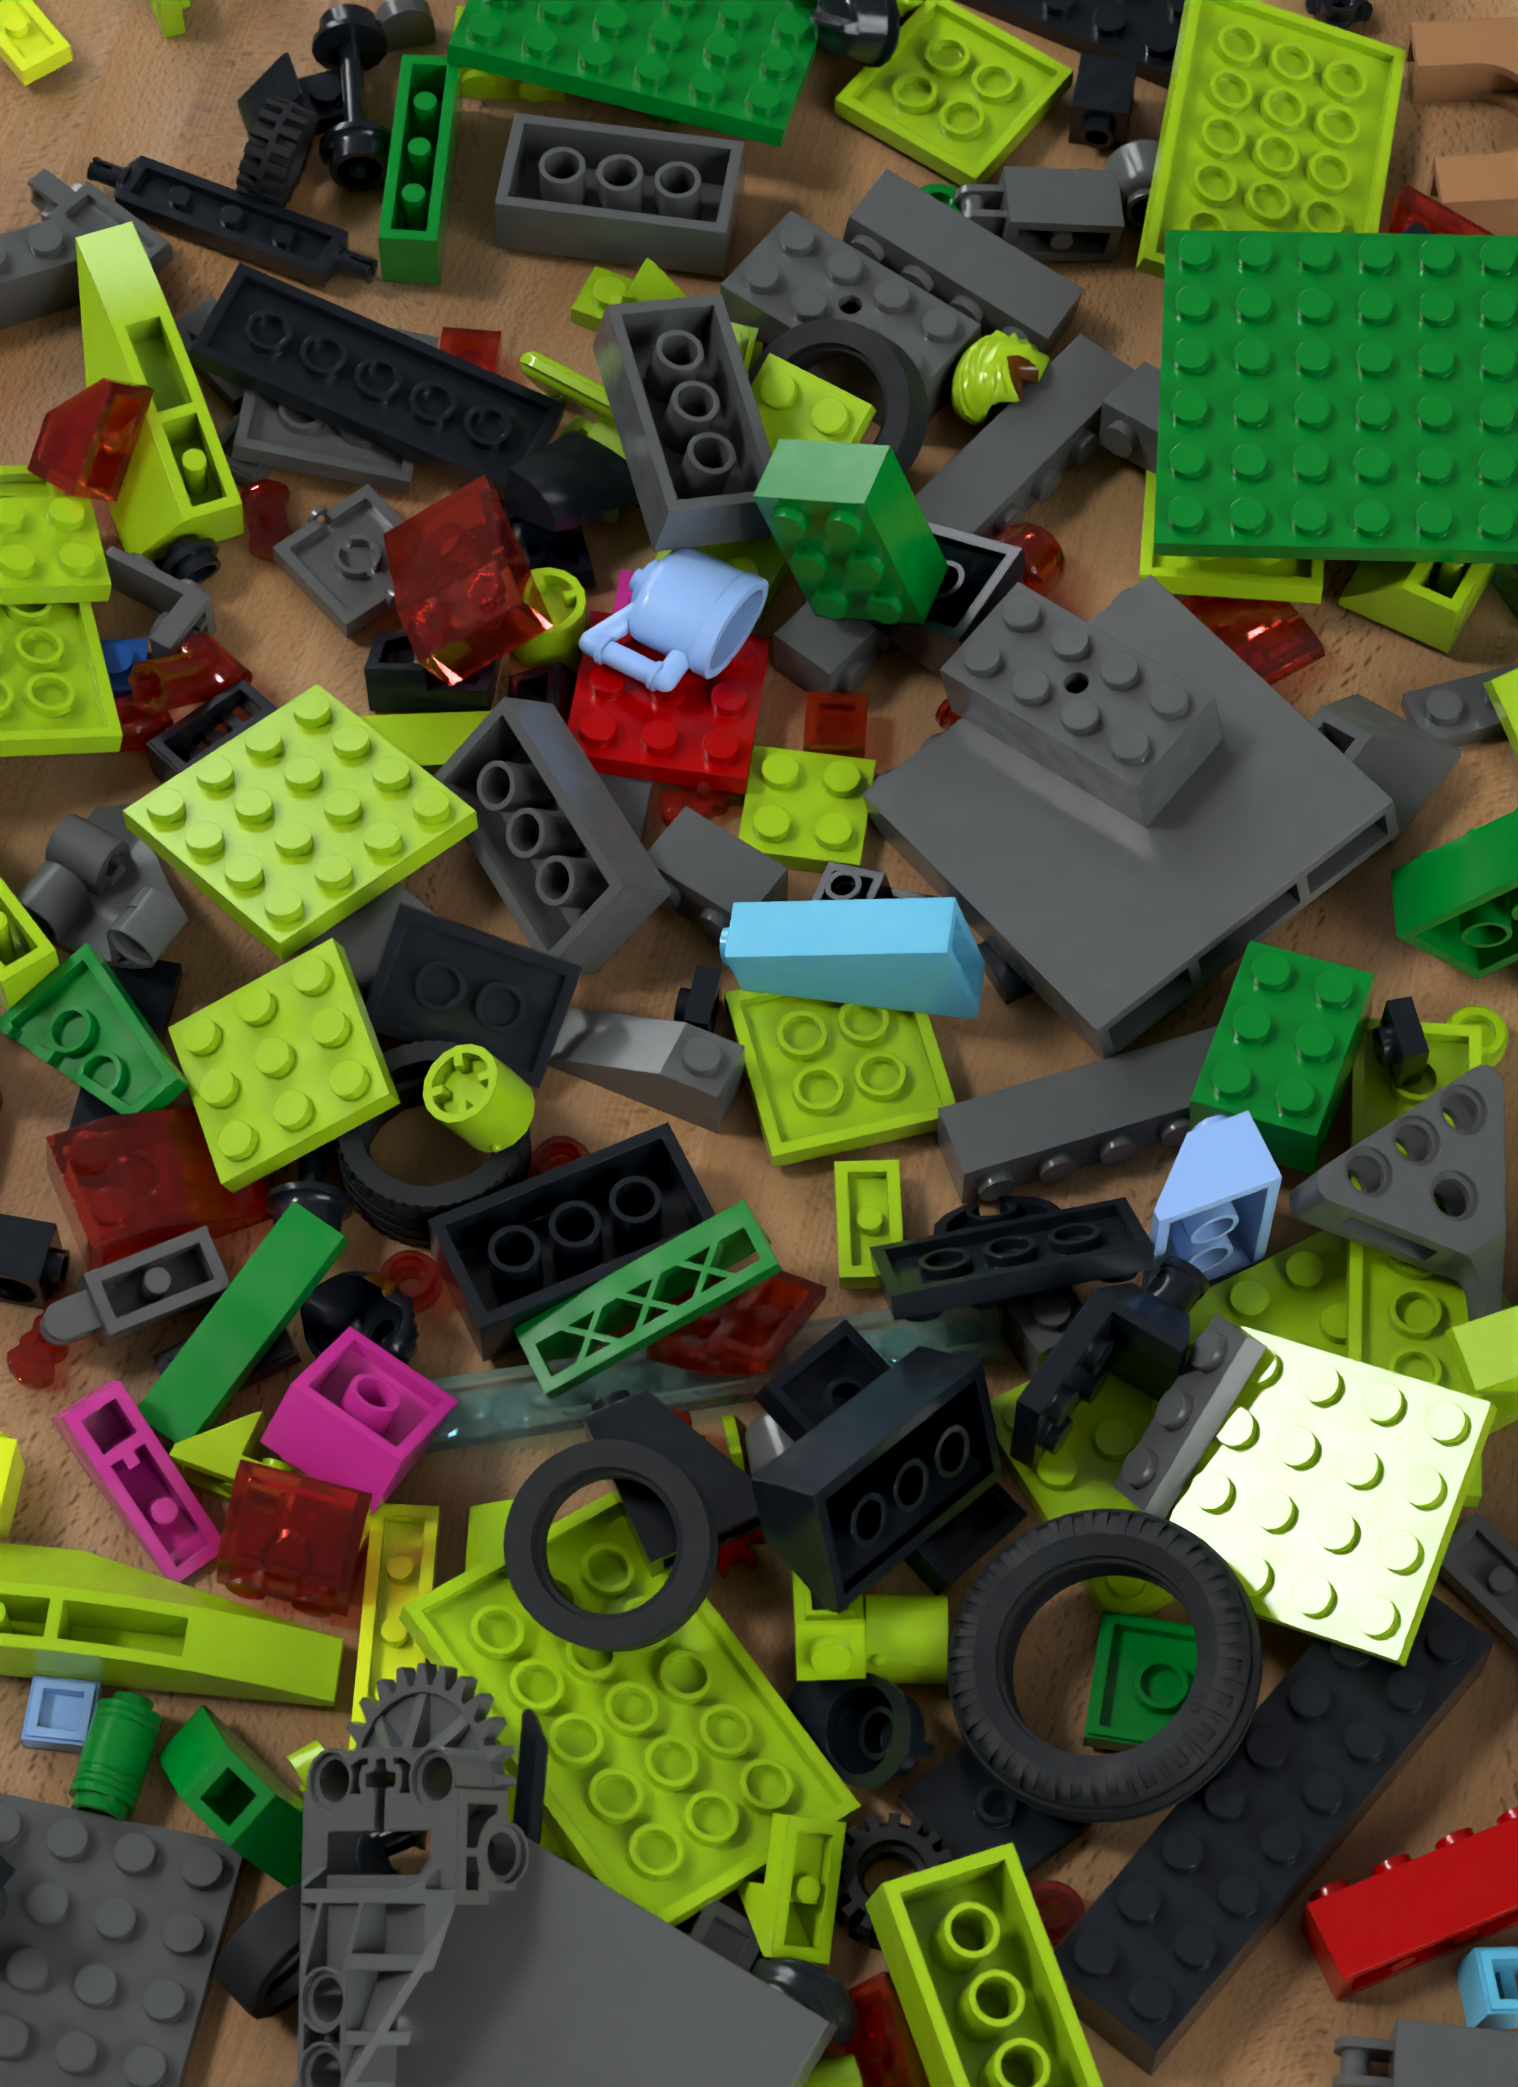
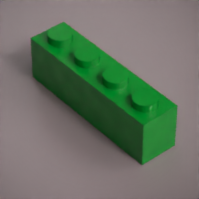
(420, 170)

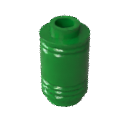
(116, 1755)

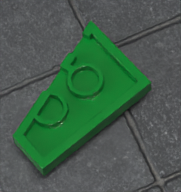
(95, 1035)

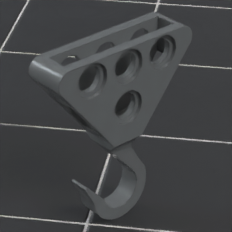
(1397, 1195)

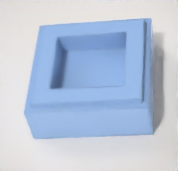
(59, 1713)

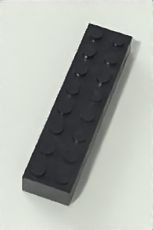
(1258, 1833)

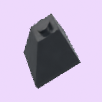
(974, 584)

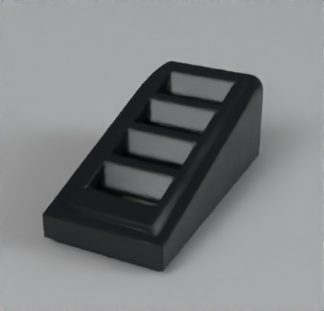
(181, 739)

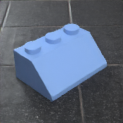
(1217, 1200)

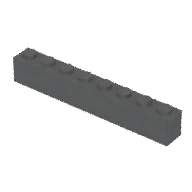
(978, 492)

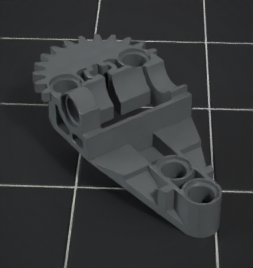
(368, 1939)

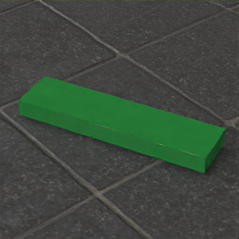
(242, 1325)

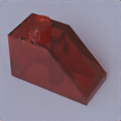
(91, 439)

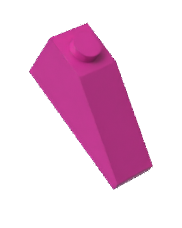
(138, 1479)

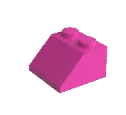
(358, 1418)

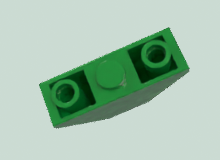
(236, 1795)

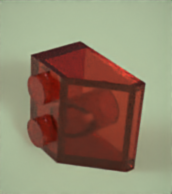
(294, 1539)

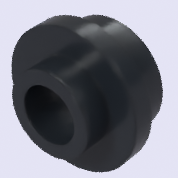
(192, 559)

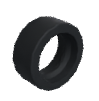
(264, 1957)

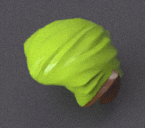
(993, 374)

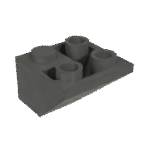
(1389, 751)

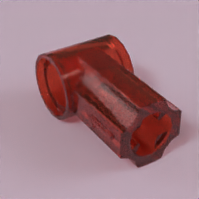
(185, 678)

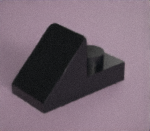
(316, 92)

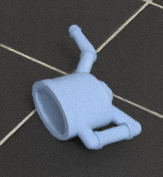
(685, 609)

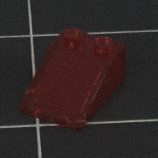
(463, 583)
(144, 1183)

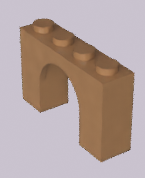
(1470, 64)

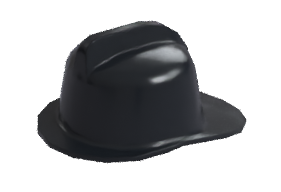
(858, 29)
(862, 1727)

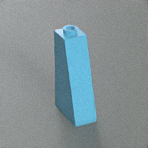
(859, 953)

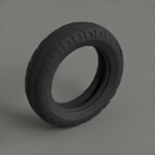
(1187, 1748)

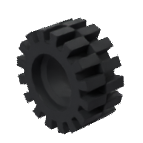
(871, 1845)

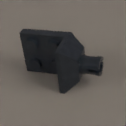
(1119, 1332)

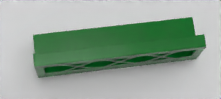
(641, 1291)

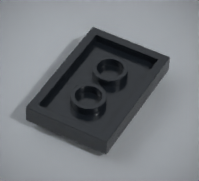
(470, 989)

